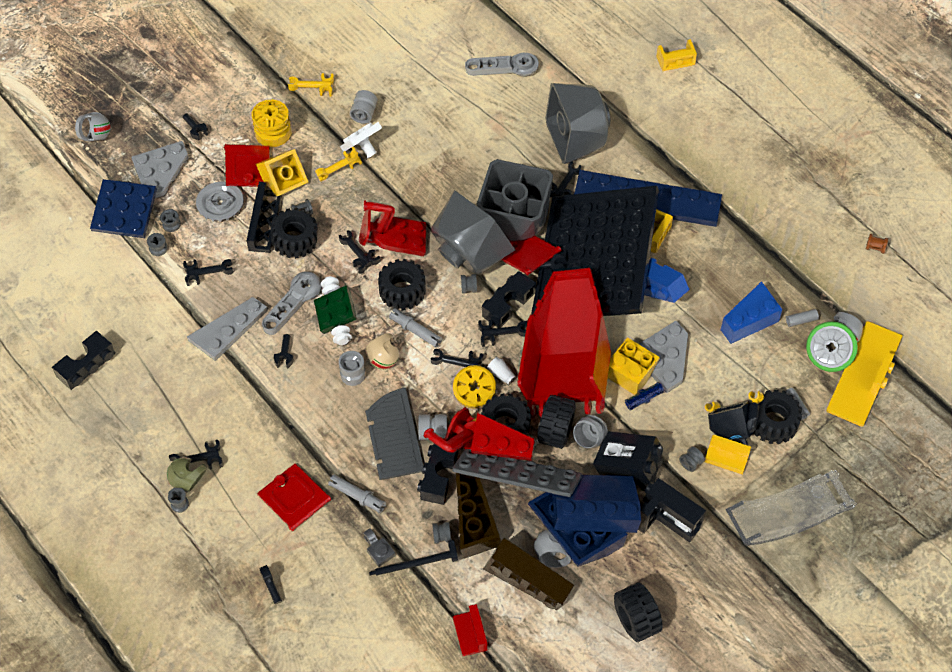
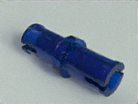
(644, 396)

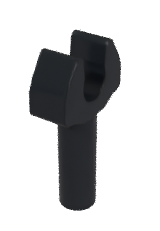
(195, 127)
(553, 263)
(284, 353)
(268, 580)

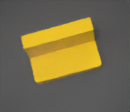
(727, 454)

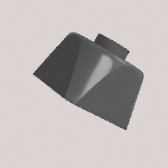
(576, 120)
(516, 198)
(469, 235)

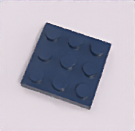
(123, 208)

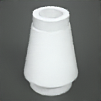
(501, 370)

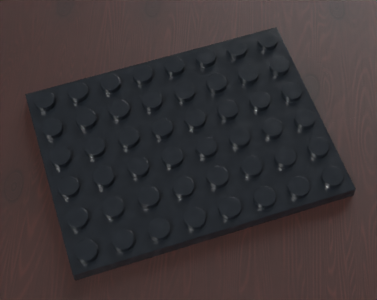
(611, 237)

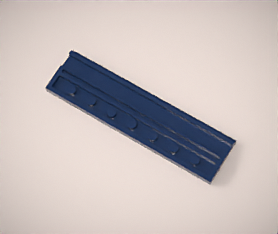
(680, 202)

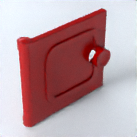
(241, 164)
(530, 254)
(296, 499)

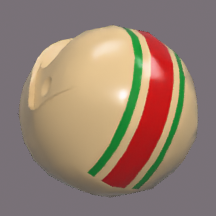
(382, 353)

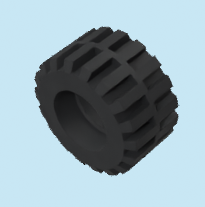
(294, 221)
(402, 272)
(510, 407)
(786, 407)
(556, 421)
(638, 612)

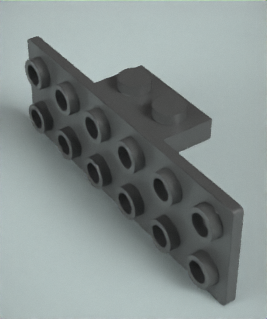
(519, 473)

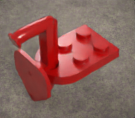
(392, 232)
(458, 434)

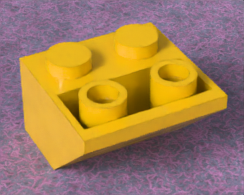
(632, 366)

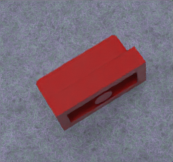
(470, 632)

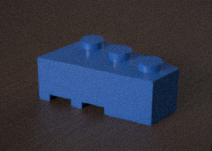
(751, 314)

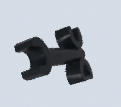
(561, 190)
(363, 260)
(193, 271)
(488, 332)
(454, 360)
(211, 455)

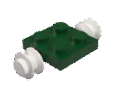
(335, 310)

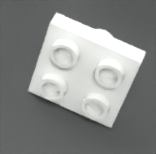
(361, 138)

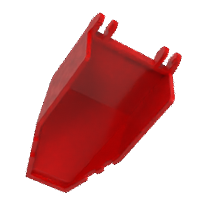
(566, 344)

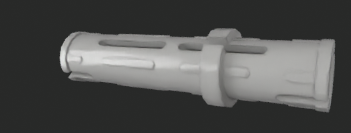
(408, 323)
(364, 497)

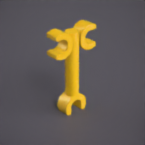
(323, 85)
(350, 159)

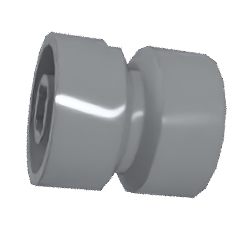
(363, 106)
(352, 368)
(438, 423)

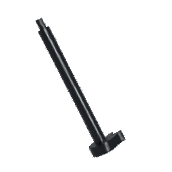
(420, 561)

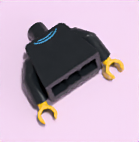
(735, 421)

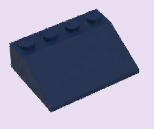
(599, 505)
(579, 545)

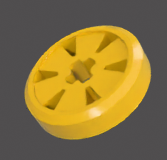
(470, 376)

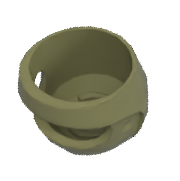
(181, 477)

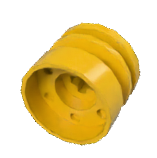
(271, 123)

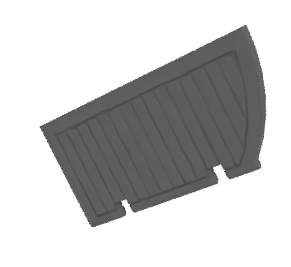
(394, 436)

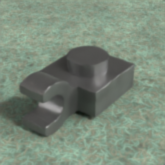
(379, 550)

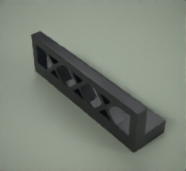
(257, 217)

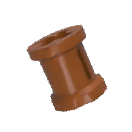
(876, 243)

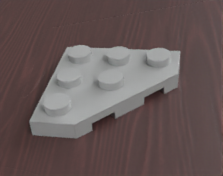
(160, 166)
(671, 347)

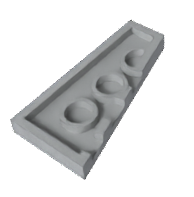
(224, 331)

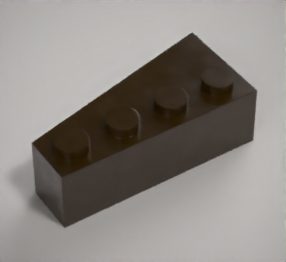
(476, 521)
(528, 575)

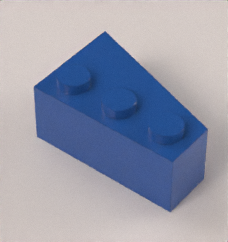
(664, 282)

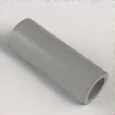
(801, 318)
(805, 413)

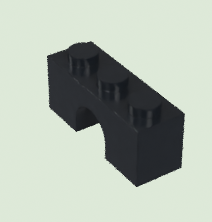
(517, 288)
(73, 372)
(434, 487)

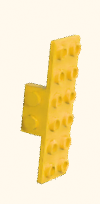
(865, 375)

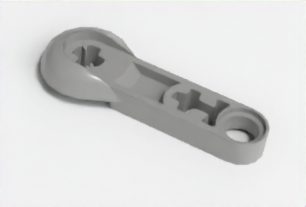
(504, 65)
(292, 300)

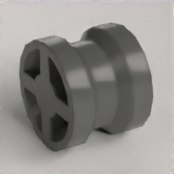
(170, 220)
(157, 244)
(468, 283)
(691, 459)
(441, 532)

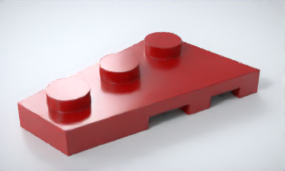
(499, 440)

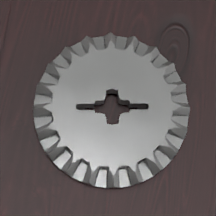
(208, 200)

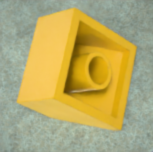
(282, 172)

